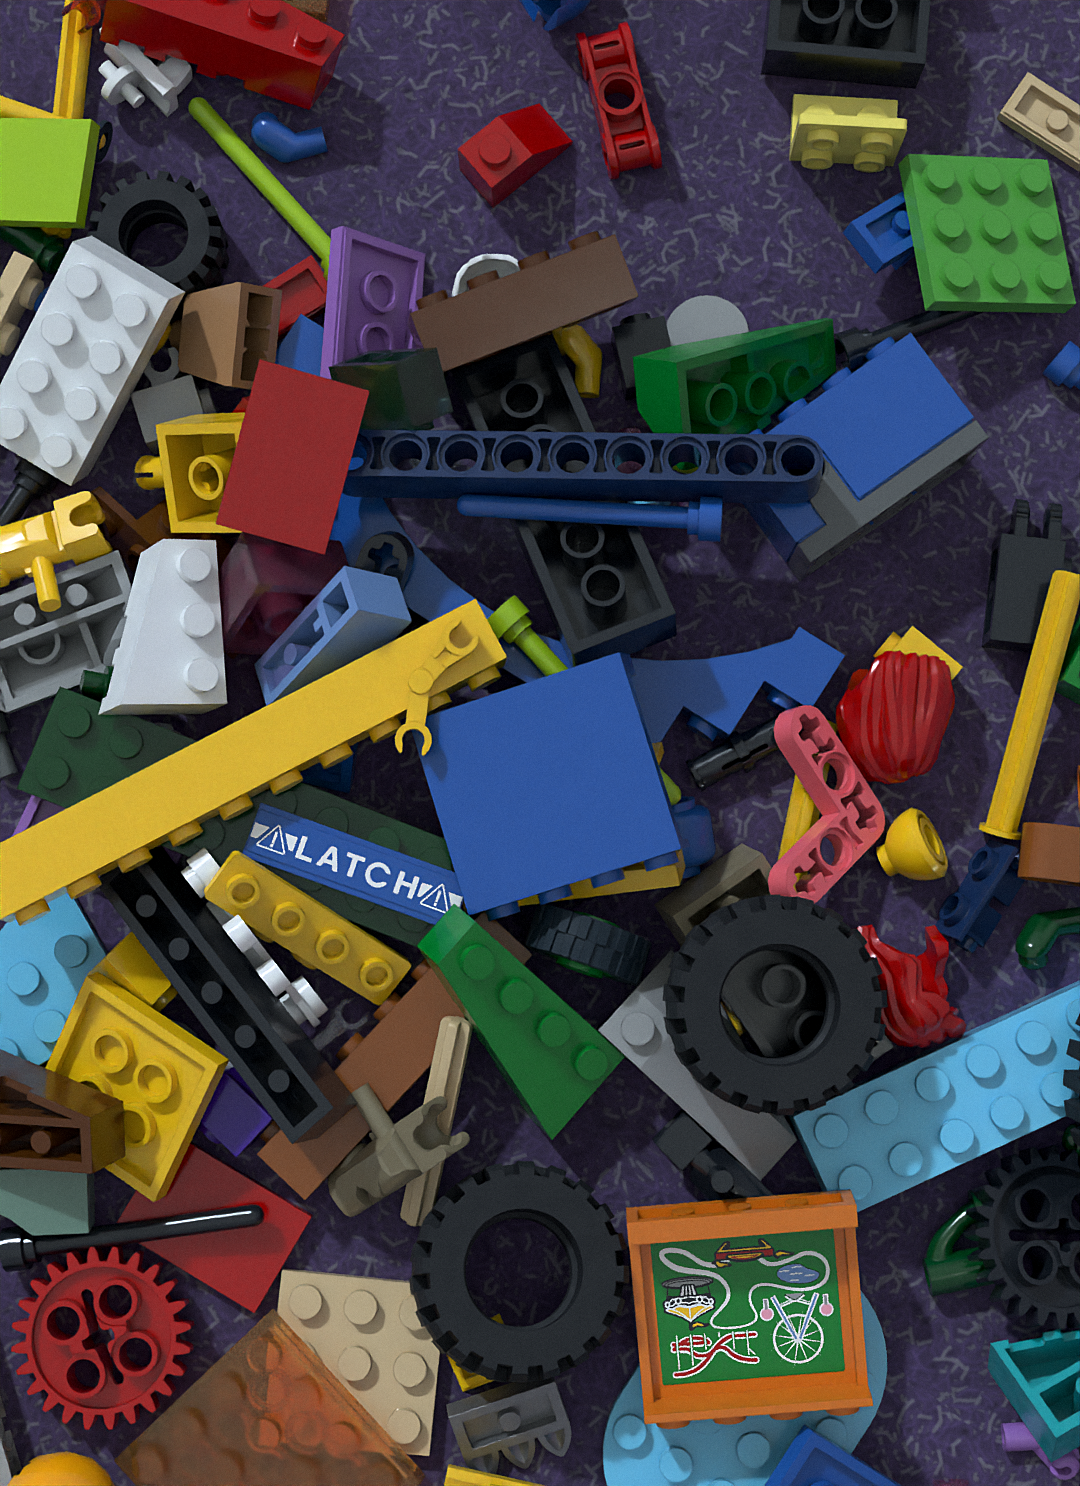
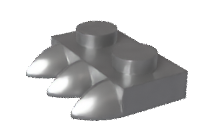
(509, 1422)

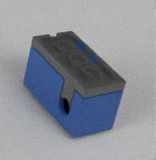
(884, 444)

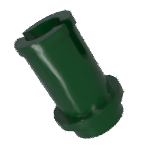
(36, 244)

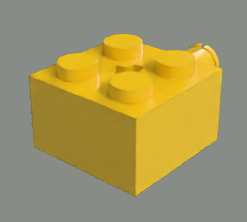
(193, 468)

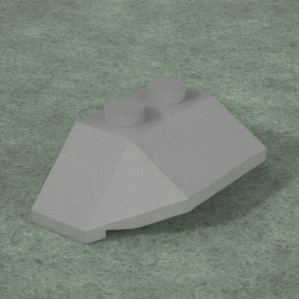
(55, 647)

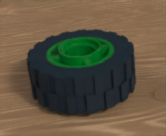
(588, 944)

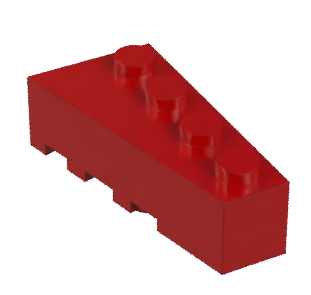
(257, 41)

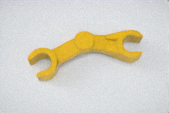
(422, 680)

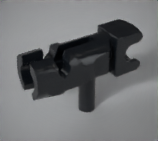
(711, 1168)

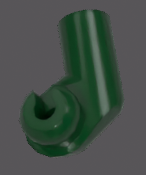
(1041, 933)

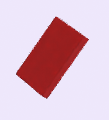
(292, 456)
(230, 1261)

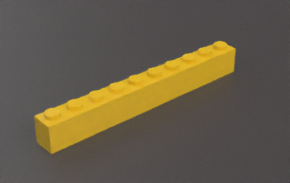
(234, 765)

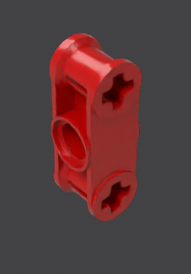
(609, 68)

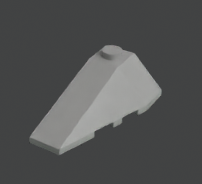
(641, 1036)

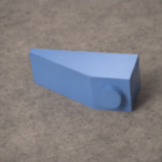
(340, 625)

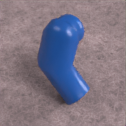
(282, 142)

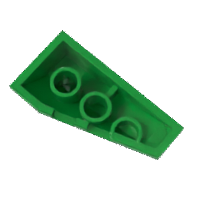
(732, 379)

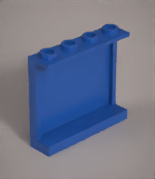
(549, 787)

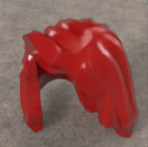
(896, 715)
(915, 991)

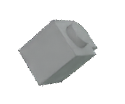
(168, 399)

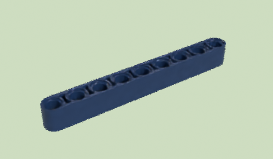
(598, 480)

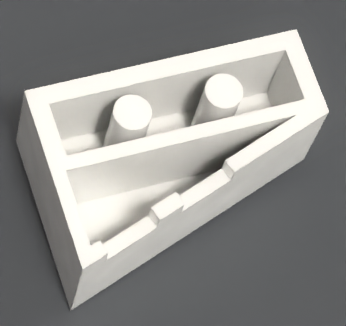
(171, 635)

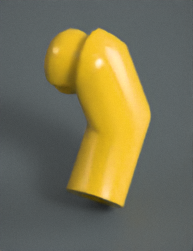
(585, 355)

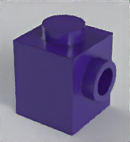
(234, 1114)

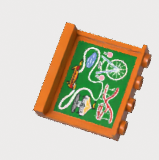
(748, 1308)

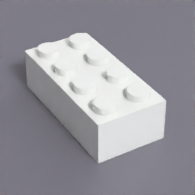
(82, 358)

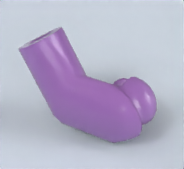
(1019, 1438)

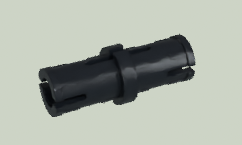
(734, 755)

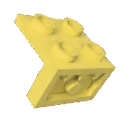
(845, 131)

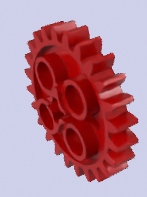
(55, 1354)

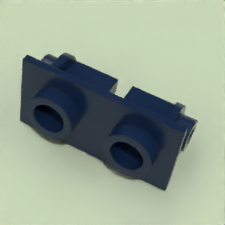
(967, 911)

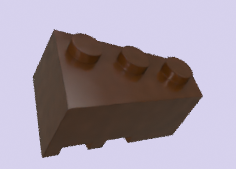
(56, 1121)

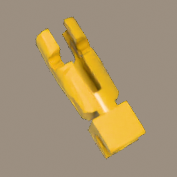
(51, 538)

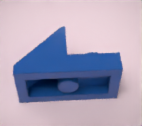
(883, 235)

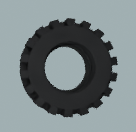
(172, 202)

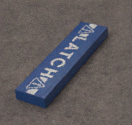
(352, 865)

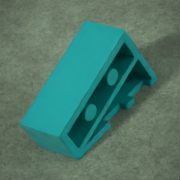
(1043, 1387)

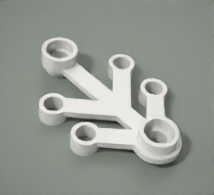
(300, 998)

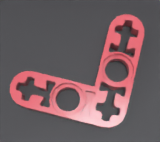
(838, 819)

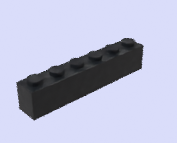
(229, 997)

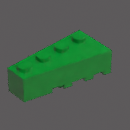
(528, 1030)

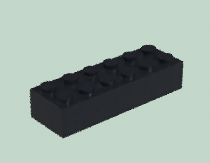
(590, 575)

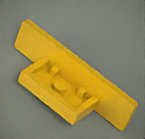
(306, 928)

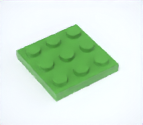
(986, 234)

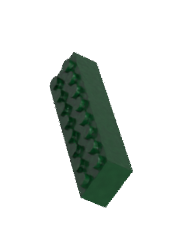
(90, 752)

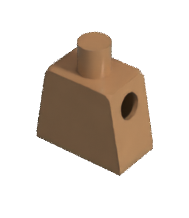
(227, 332)

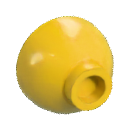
(913, 848)

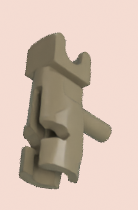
(393, 1156)

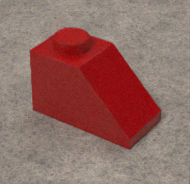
(511, 151)

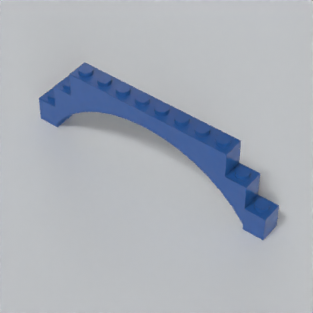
(705, 690)

